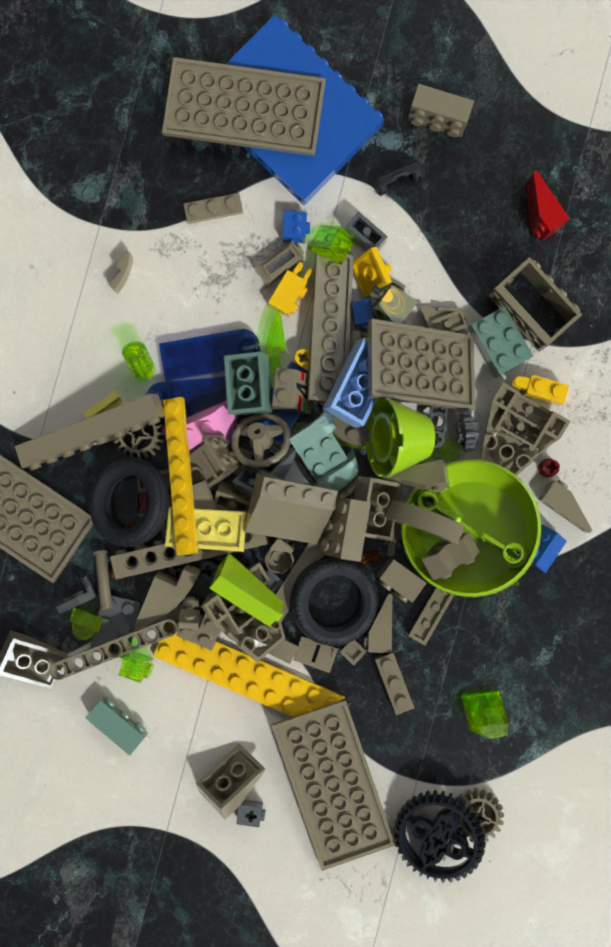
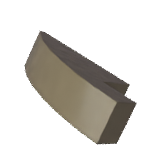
(166, 594)

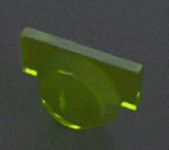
(84, 624)

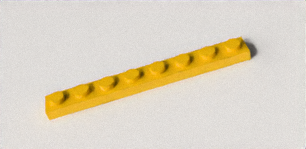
(180, 476)

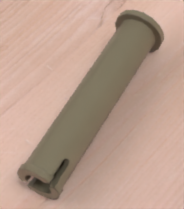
(103, 579)

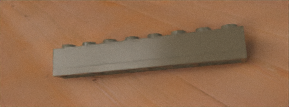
(90, 431)

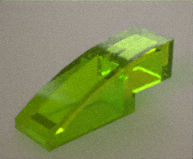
(275, 343)

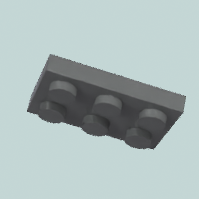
(117, 621)

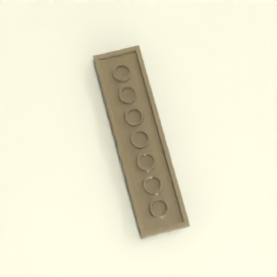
(329, 325)

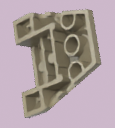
(519, 430)
(241, 627)

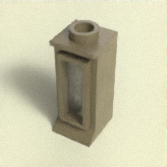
(280, 262)

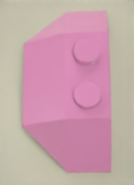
(209, 422)

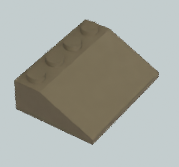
(289, 509)

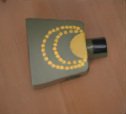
(391, 304)

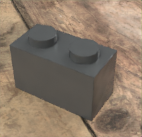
(365, 232)

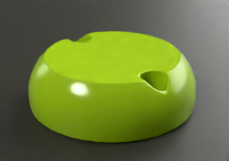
(496, 513)

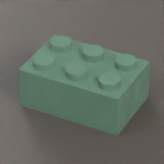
(500, 342)
(248, 384)

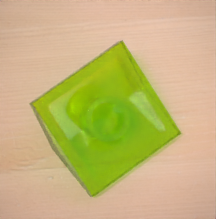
(331, 243)

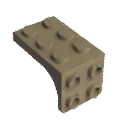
(212, 461)

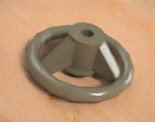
(261, 439)

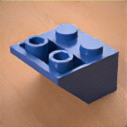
(549, 548)

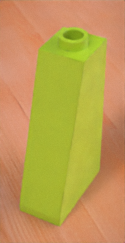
(246, 591)

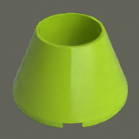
(397, 437)

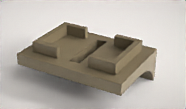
(324, 657)

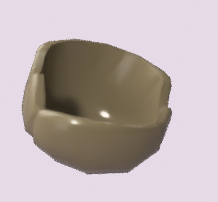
(278, 561)

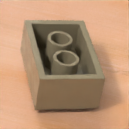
(440, 111)
(380, 495)
(346, 529)
(404, 582)

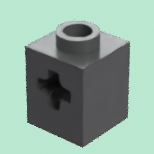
(244, 811)

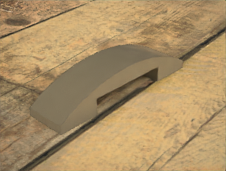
(425, 520)

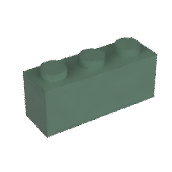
(117, 725)

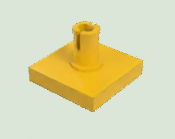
(371, 271)

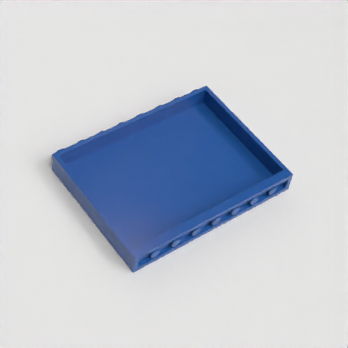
(345, 119)

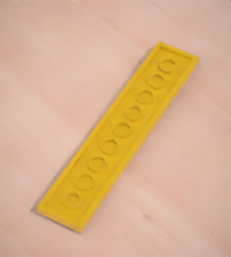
(245, 676)

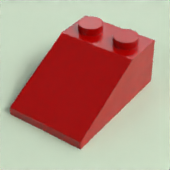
(544, 210)

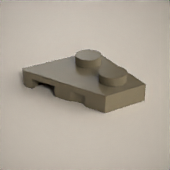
(444, 318)

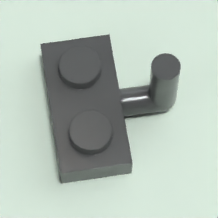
(78, 598)

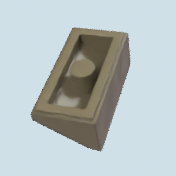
(282, 545)

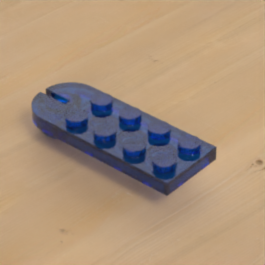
(204, 353)
(197, 393)

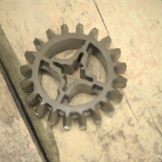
(137, 442)
(491, 821)

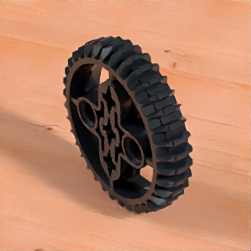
(427, 863)

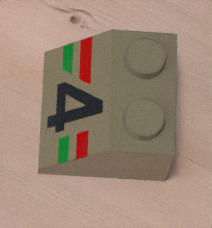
(291, 392)

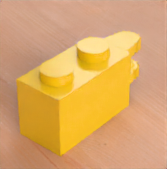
(290, 291)
(541, 389)

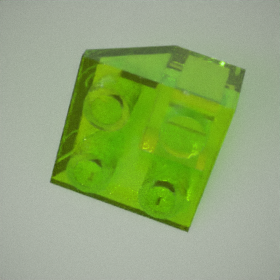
(486, 714)

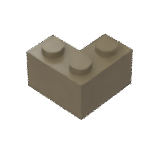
(447, 556)
(204, 636)

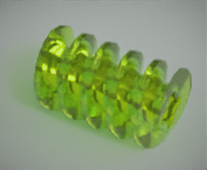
(138, 360)

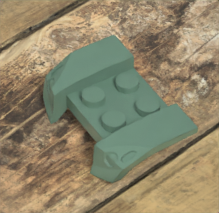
(324, 454)

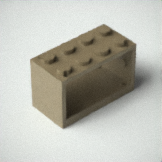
(545, 285)

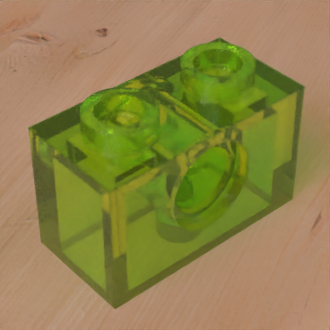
(136, 667)

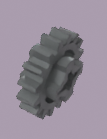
(467, 430)

